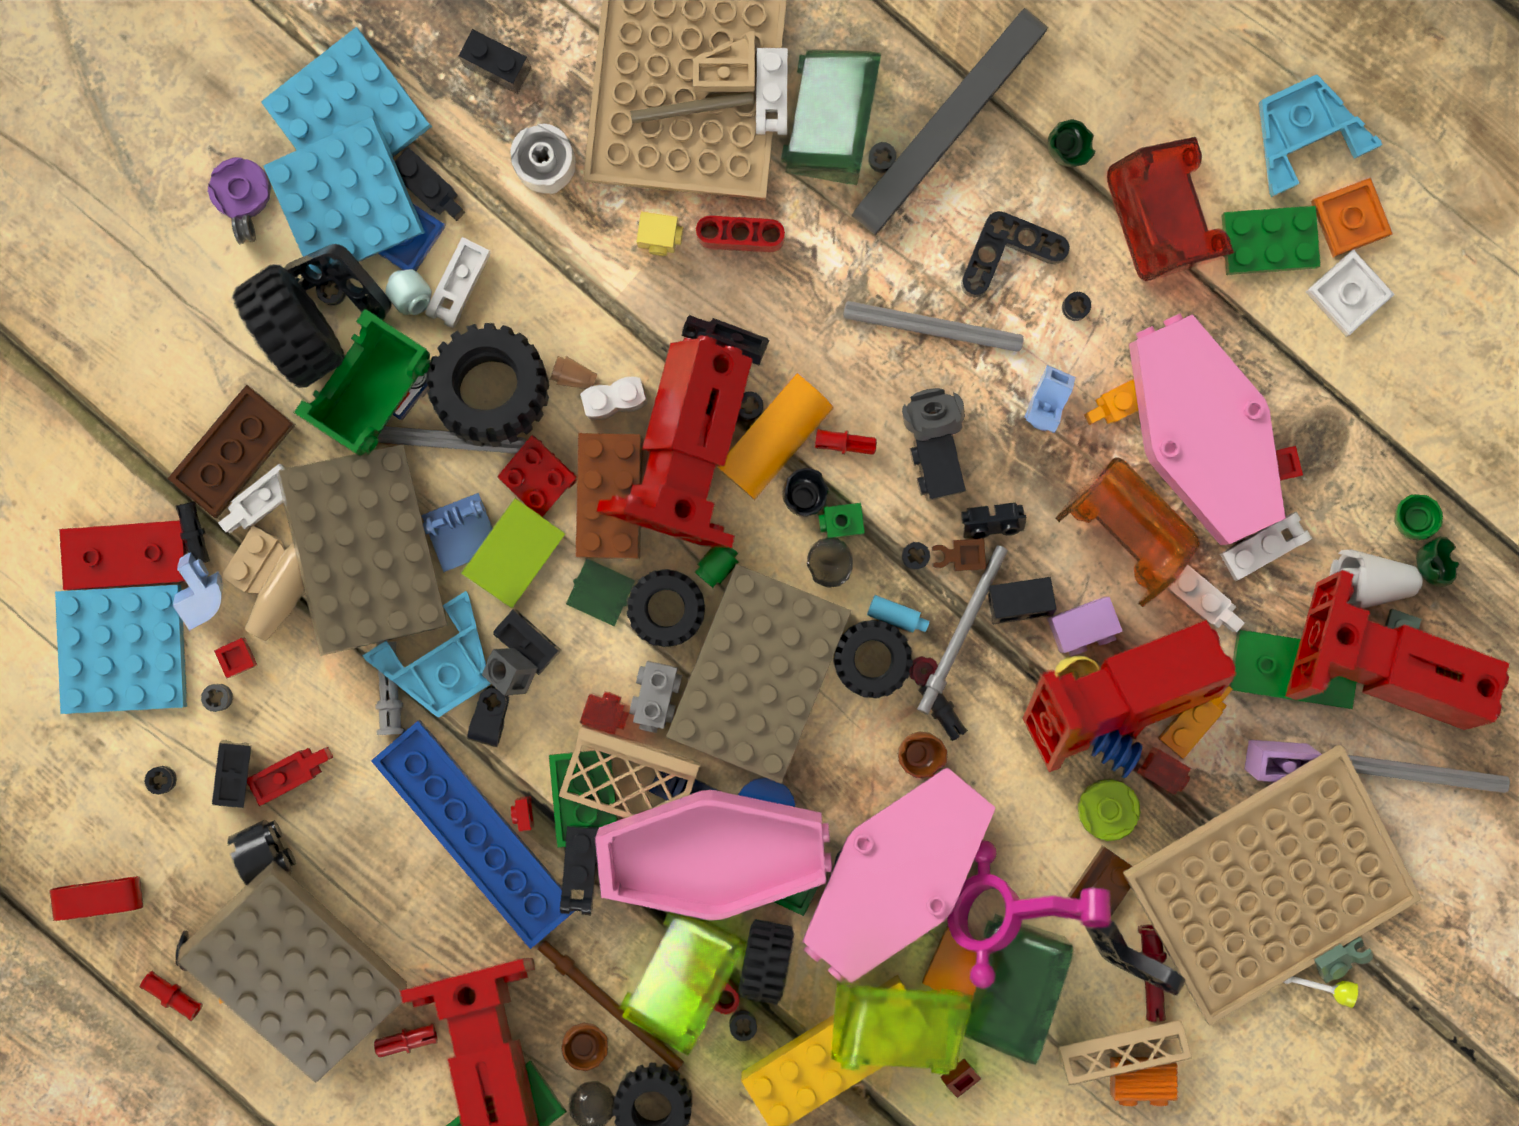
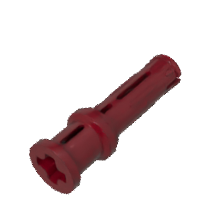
(1153, 948)

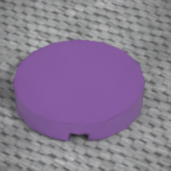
(239, 188)

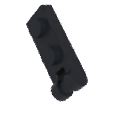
(579, 869)

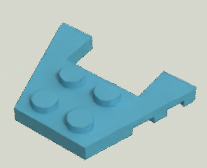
(1301, 118)
(447, 672)

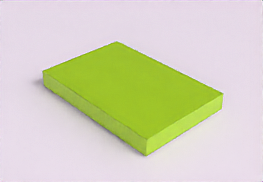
(513, 553)

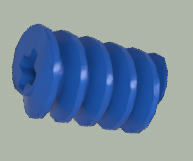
(1119, 750)

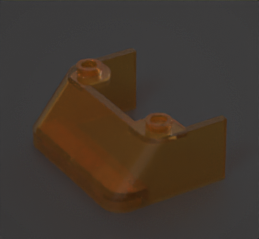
(1139, 523)

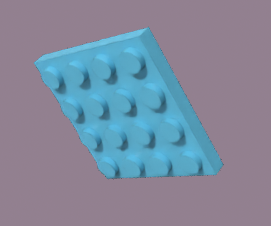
(343, 89)
(345, 193)
(120, 649)

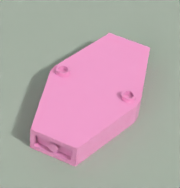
(1206, 429)
(712, 855)
(898, 875)

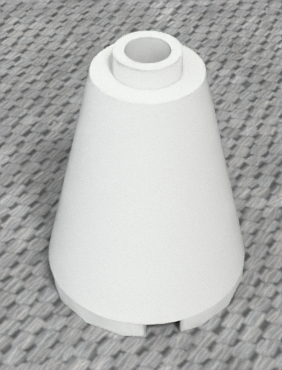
(1377, 578)

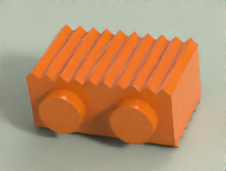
(1149, 1084)

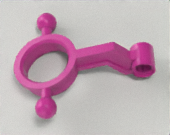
(1091, 910)

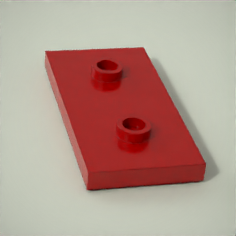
(121, 555)

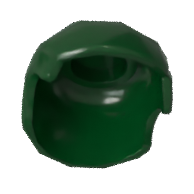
(1071, 143)
(1436, 563)

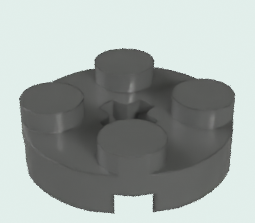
(945, 421)

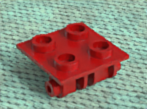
(537, 476)

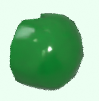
(1418, 517)

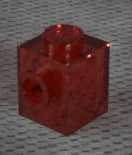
(605, 712)
(1165, 771)

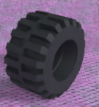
(641, 620)
(900, 659)
(766, 962)
(656, 1080)

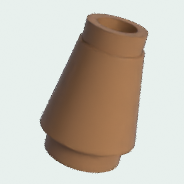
(572, 374)

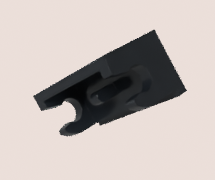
(1021, 600)
(521, 634)
(231, 774)

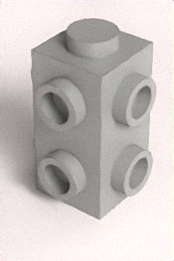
(653, 705)

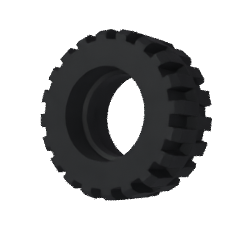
(288, 326)
(476, 348)

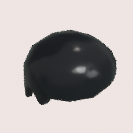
(805, 492)

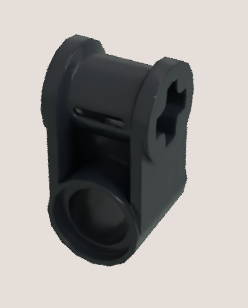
(487, 721)

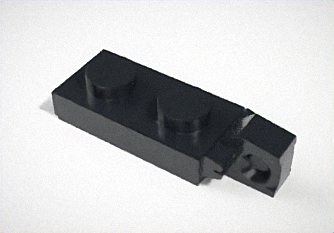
(427, 185)
(727, 335)

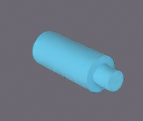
(896, 615)

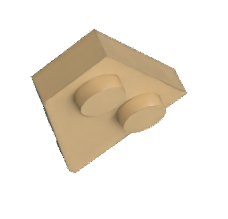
(727, 67)

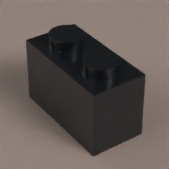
(495, 61)
(938, 467)

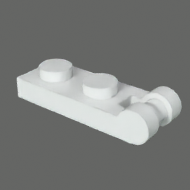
(771, 90)
(458, 281)
(1264, 547)

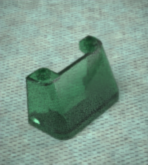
(832, 114)
(1023, 998)

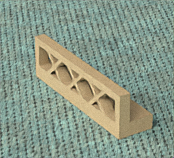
(1120, 1042)

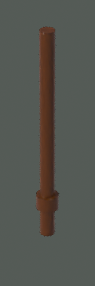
(565, 965)

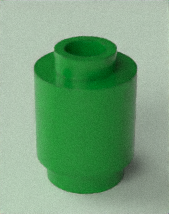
(716, 565)

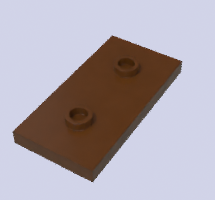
(231, 451)

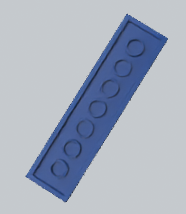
(473, 832)

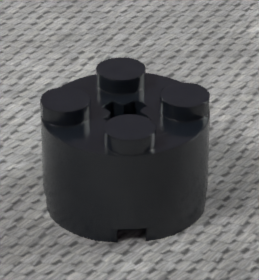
(258, 848)

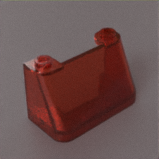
(1163, 211)

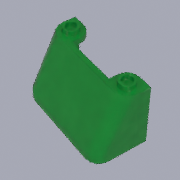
(366, 385)

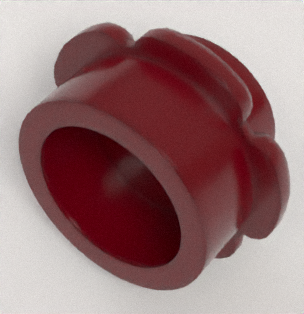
(919, 663)

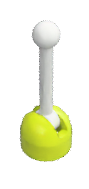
(1343, 992)

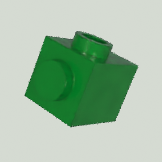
(842, 521)

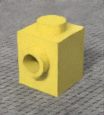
(659, 233)

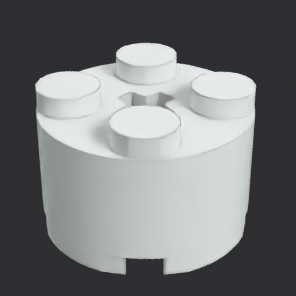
(539, 142)

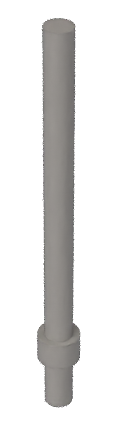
(936, 682)

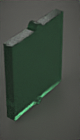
(600, 592)

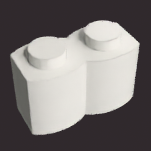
(605, 401)

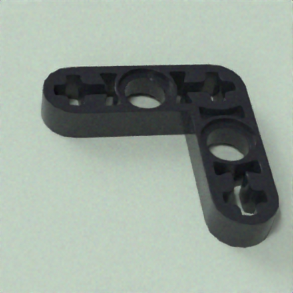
(998, 243)
(341, 271)
(1115, 950)

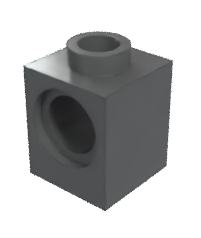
(509, 671)

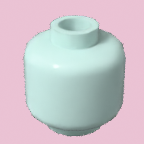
(408, 292)

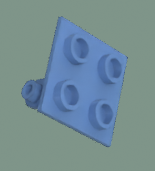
(457, 530)

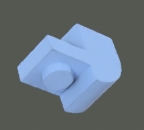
(1049, 399)
(202, 597)

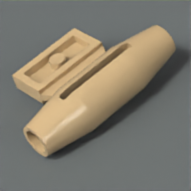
(270, 571)

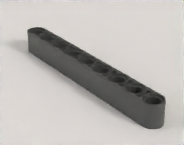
(950, 121)

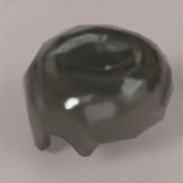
(830, 562)
(591, 1104)

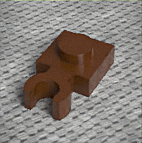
(965, 554)

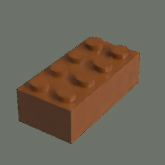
(606, 468)

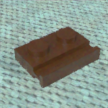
(1107, 874)

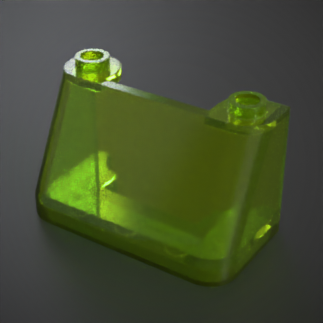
(683, 980)
(899, 1027)

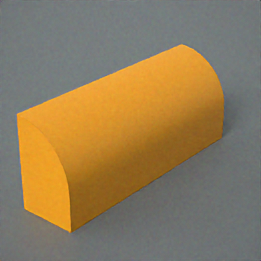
(776, 436)

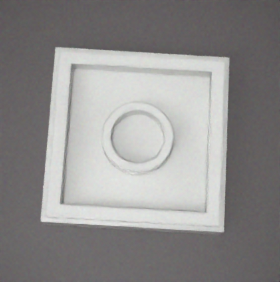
(1350, 293)

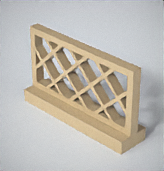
(629, 751)

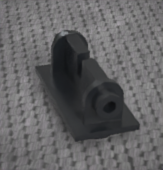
(1008, 520)

